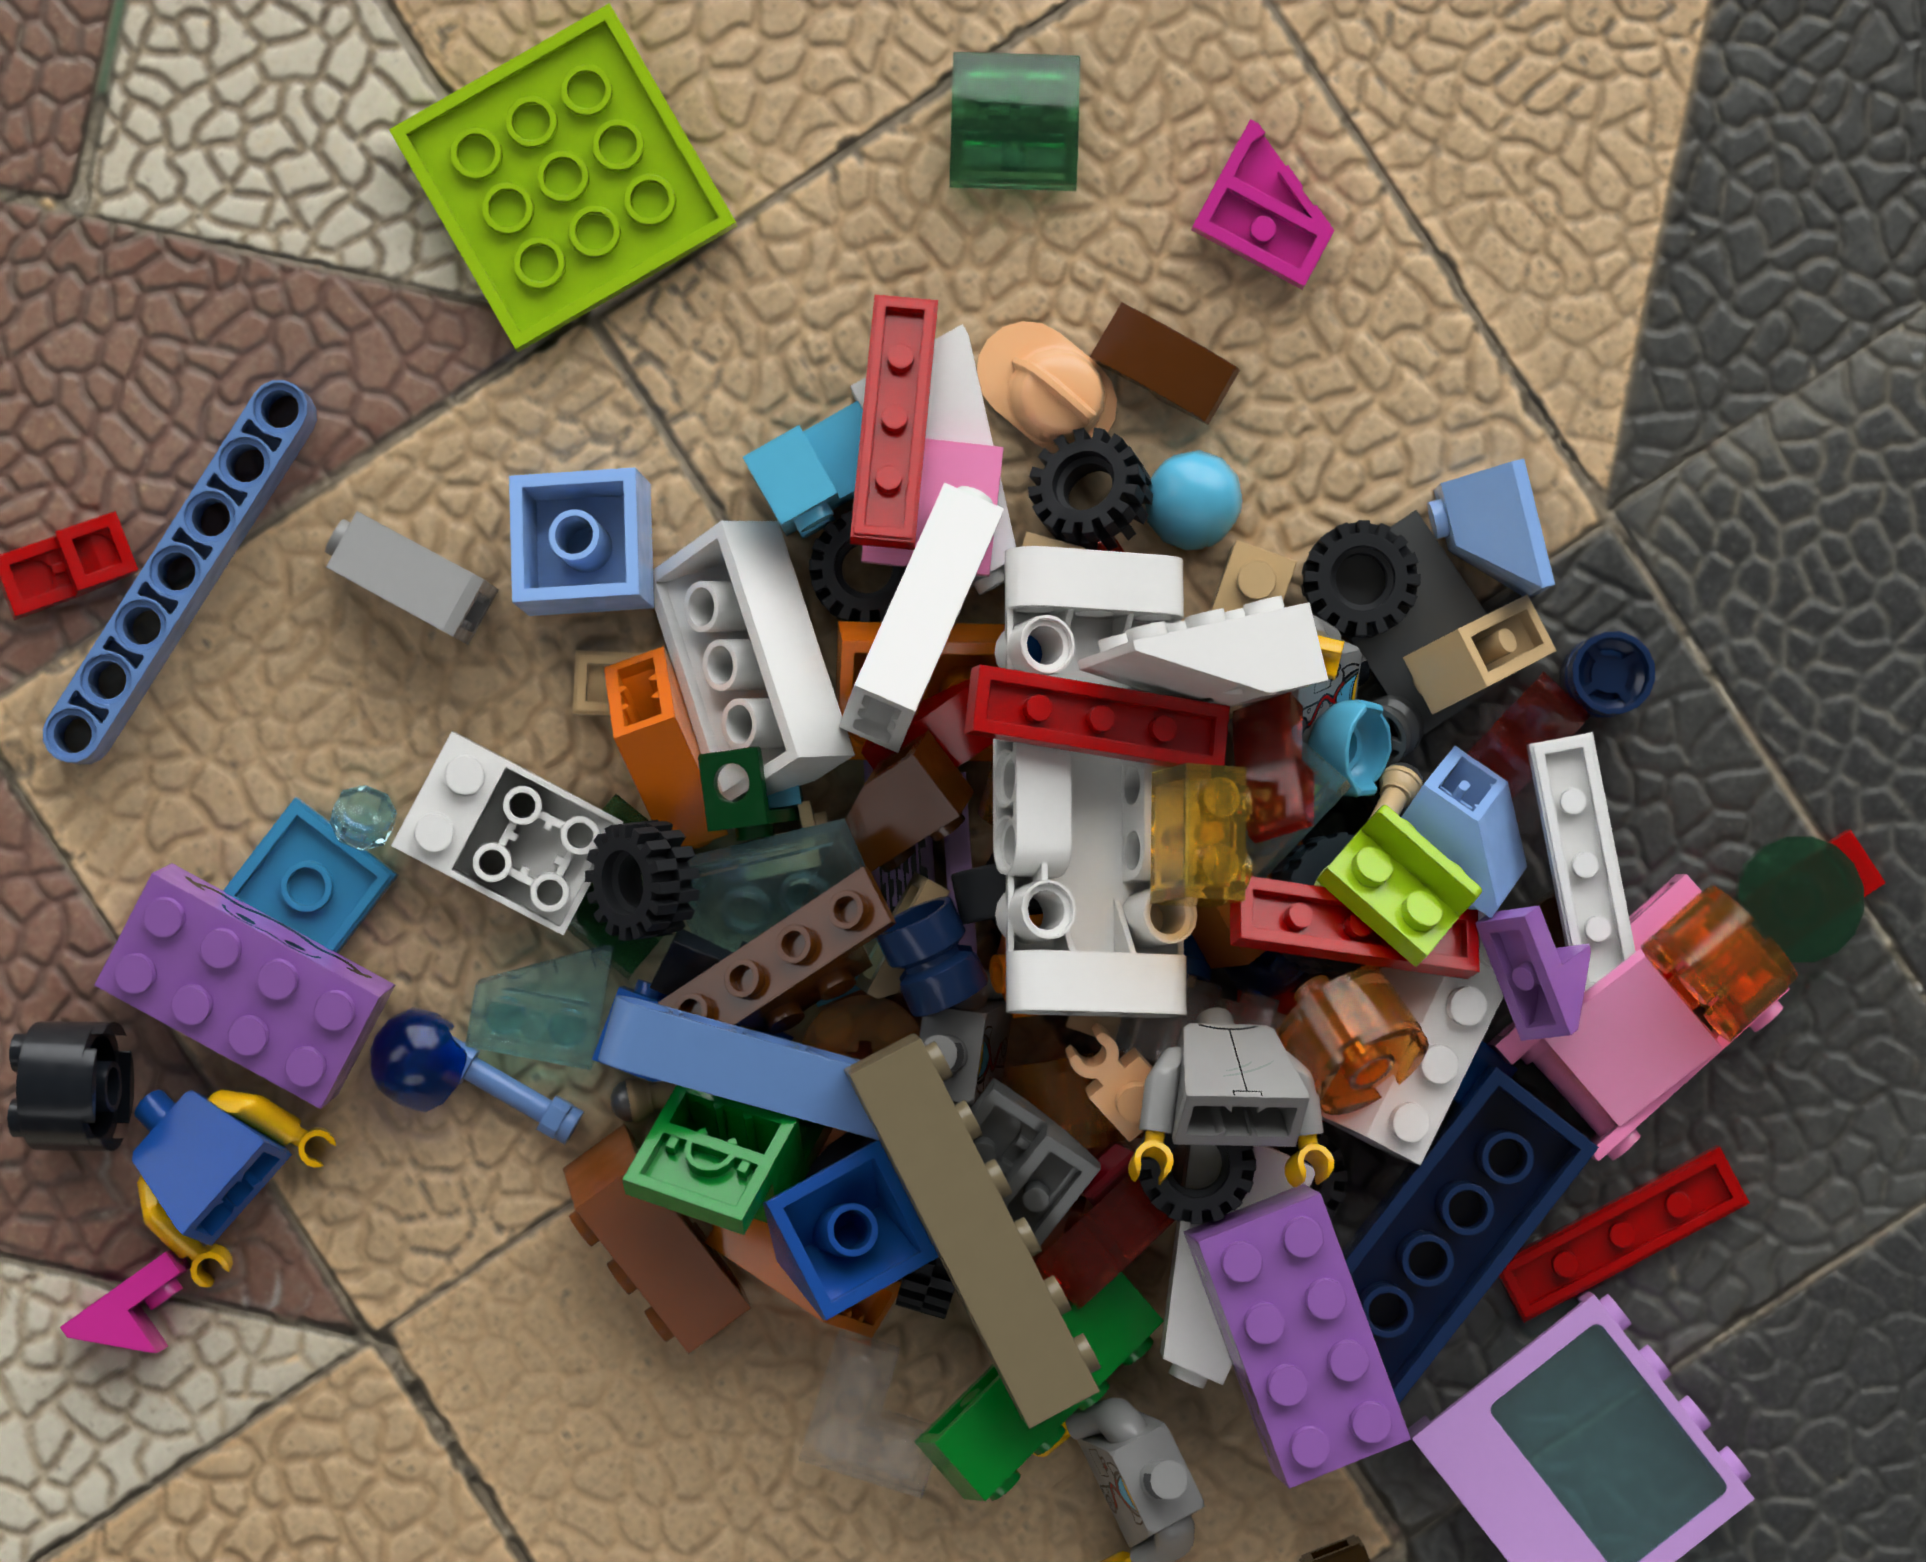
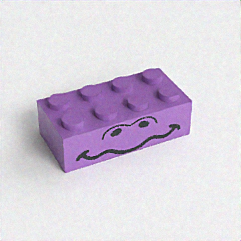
(244, 985)
(1297, 1335)

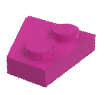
(1263, 212)

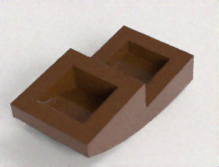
(1165, 363)

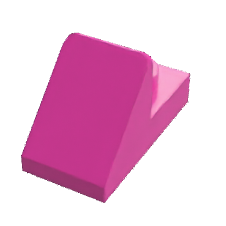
(118, 1316)

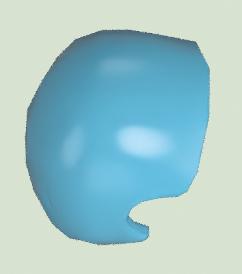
(1194, 500)
(1354, 742)

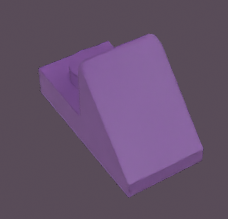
(1537, 979)

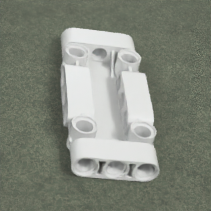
(1077, 822)

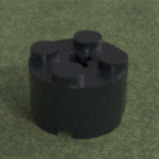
(70, 1086)

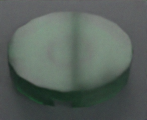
(1802, 896)

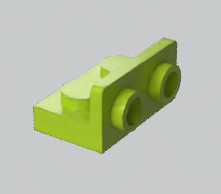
(1400, 884)

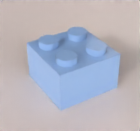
(581, 542)

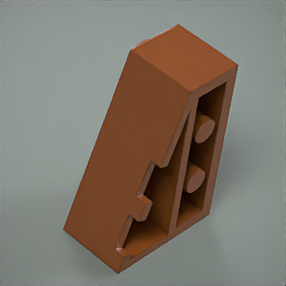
(652, 1247)

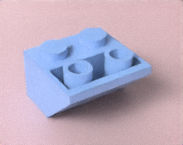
(1473, 823)

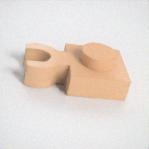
(1117, 1083)

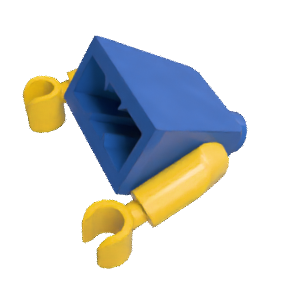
(208, 1164)

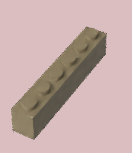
(972, 1228)

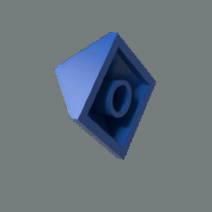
(847, 1231)

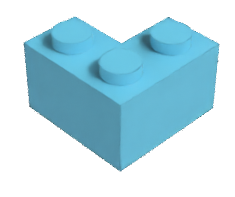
(809, 471)

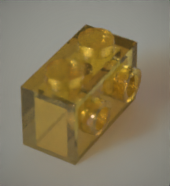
(1199, 835)

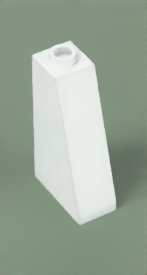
(960, 415)
(921, 616)
(1190, 1328)

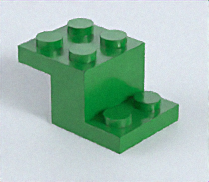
(721, 1158)

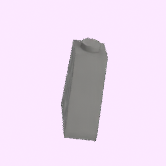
(410, 576)

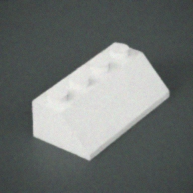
(749, 656)
(1454, 1020)

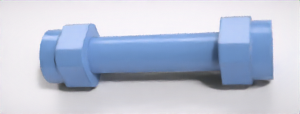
(555, 1117)

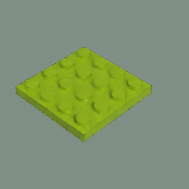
(563, 177)

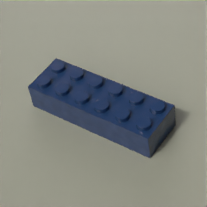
(1459, 1219)

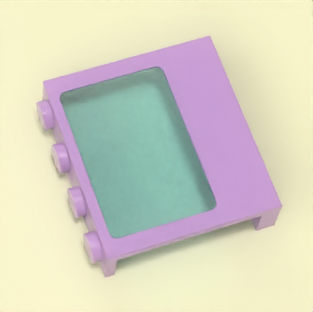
(1584, 1450)

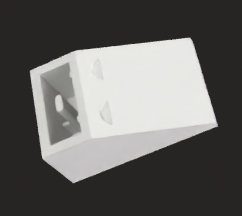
(1218, 654)
(504, 832)

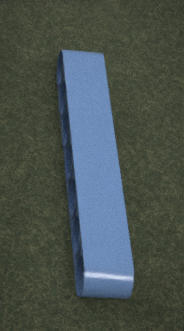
(151, 588)

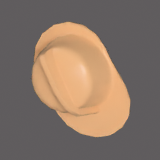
(1044, 384)

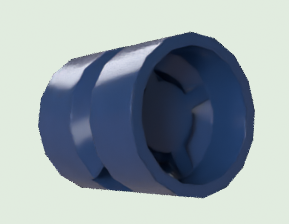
(1608, 674)
(934, 964)

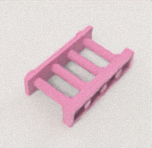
(1609, 1136)

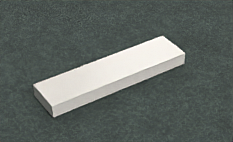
(1582, 851)

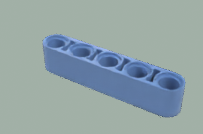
(733, 1063)

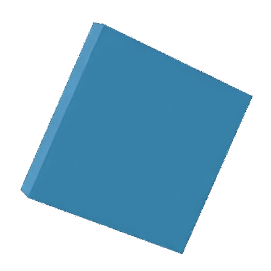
(311, 878)

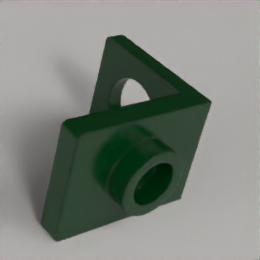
(750, 814)

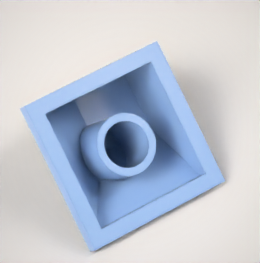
(1494, 526)

